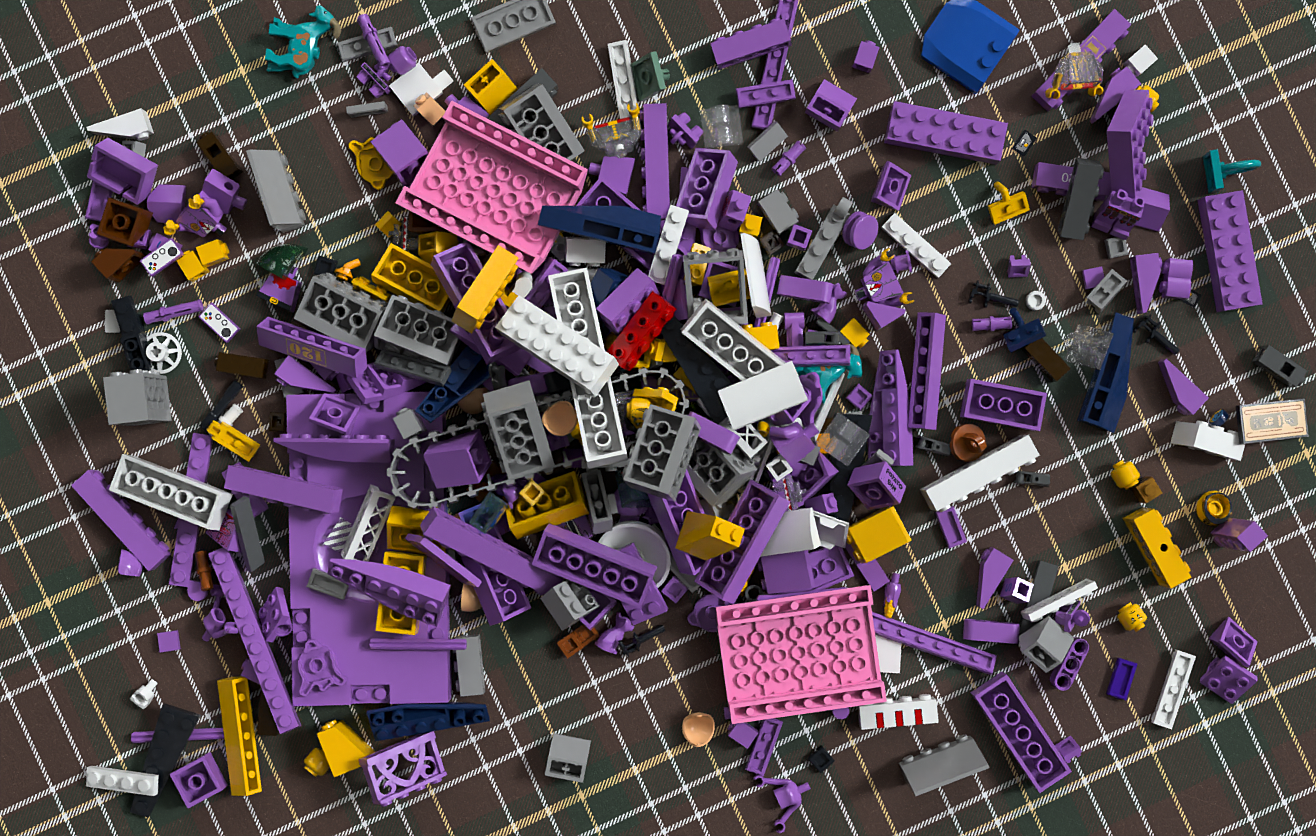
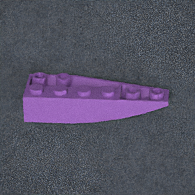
(891, 411)
(342, 449)
(394, 587)

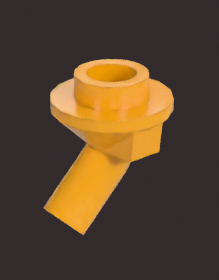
(344, 272)

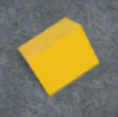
(387, 223)
(531, 492)

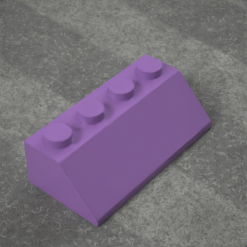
(707, 186)

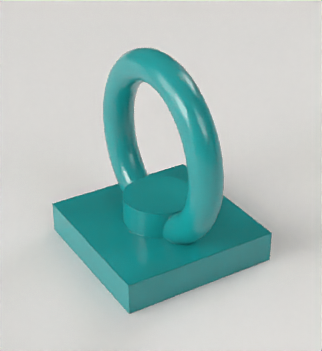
(1217, 170)

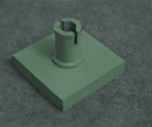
(649, 76)

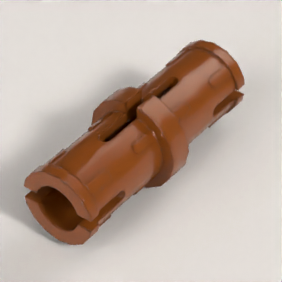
(204, 571)

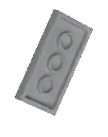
(511, 22)

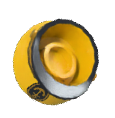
(1214, 508)

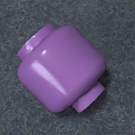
(402, 60)

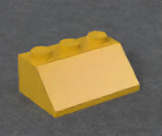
(405, 521)

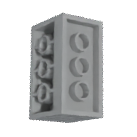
(543, 116)
(341, 311)
(416, 332)
(137, 398)
(517, 430)
(674, 454)
(718, 474)

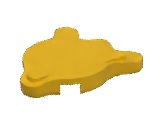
(370, 164)

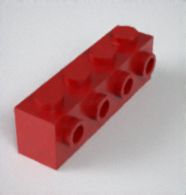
(641, 330)

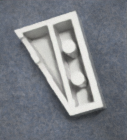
(1208, 439)

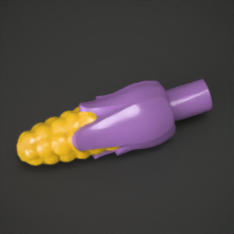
(892, 594)

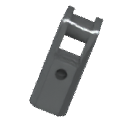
(819, 338)
(498, 376)
(936, 446)
(1034, 478)

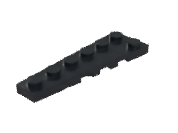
(698, 368)
(839, 483)
(167, 744)

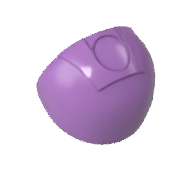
(129, 564)

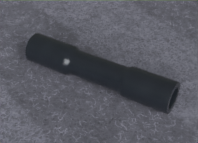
(229, 395)

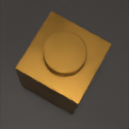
(1146, 490)

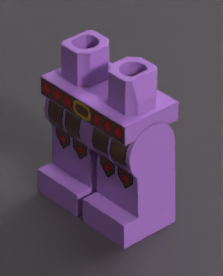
(1119, 212)

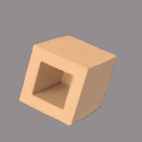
(429, 108)

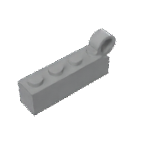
(824, 240)

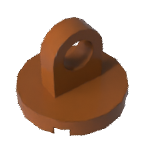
(967, 442)

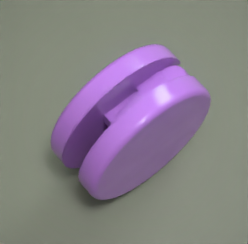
(860, 230)

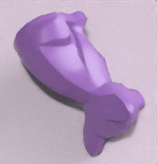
(828, 311)
(509, 492)
(609, 639)

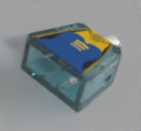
(488, 512)

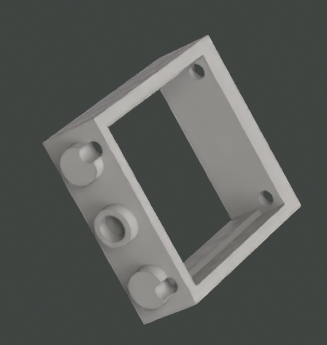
(713, 256)

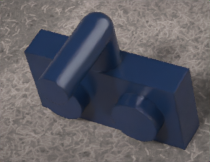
(1024, 333)

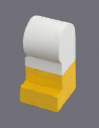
(521, 287)

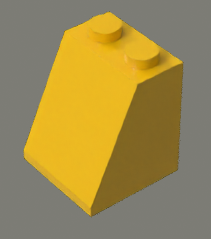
(877, 534)
(708, 536)
(342, 747)

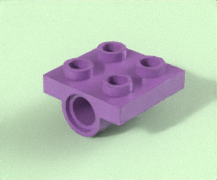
(275, 616)
(1228, 679)

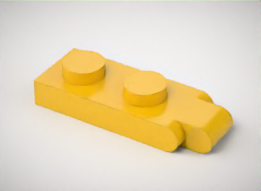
(233, 439)

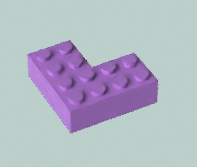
(1125, 141)

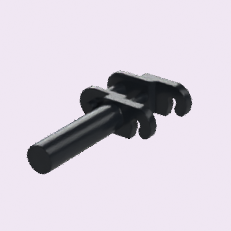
(991, 296)
(1156, 335)
(641, 639)

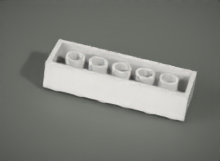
(729, 342)
(557, 345)
(977, 473)
(170, 492)

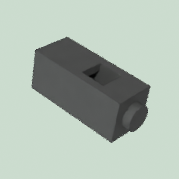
(1279, 366)

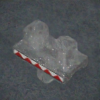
(407, 243)
(791, 491)

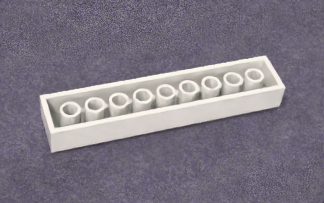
(596, 415)

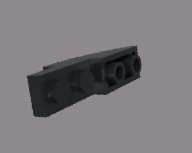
(133, 333)

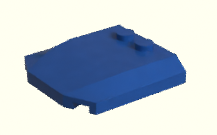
(967, 42)

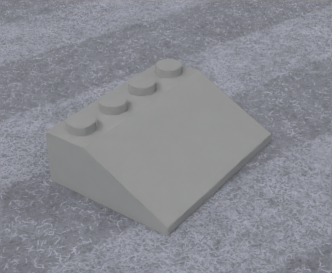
(276, 189)
(942, 765)

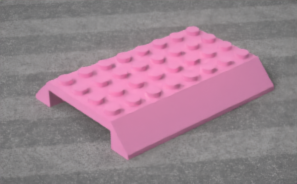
(492, 186)
(799, 654)

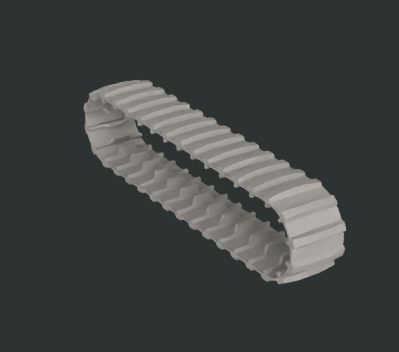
(415, 441)

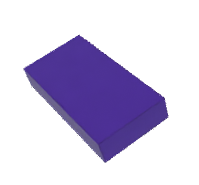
(1121, 678)

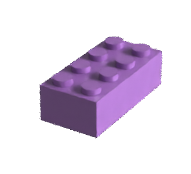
(1003, 405)

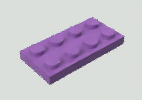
(653, 603)

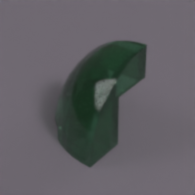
(281, 259)

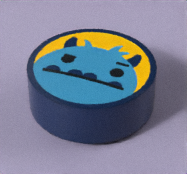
(1219, 418)

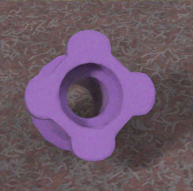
(95, 240)
(901, 262)

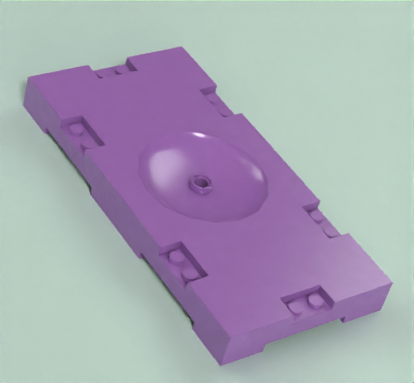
(351, 623)

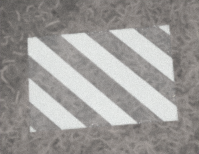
(339, 535)

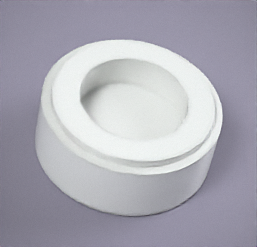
(1035, 300)

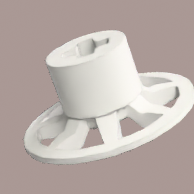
(159, 352)

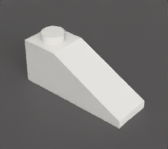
(130, 126)

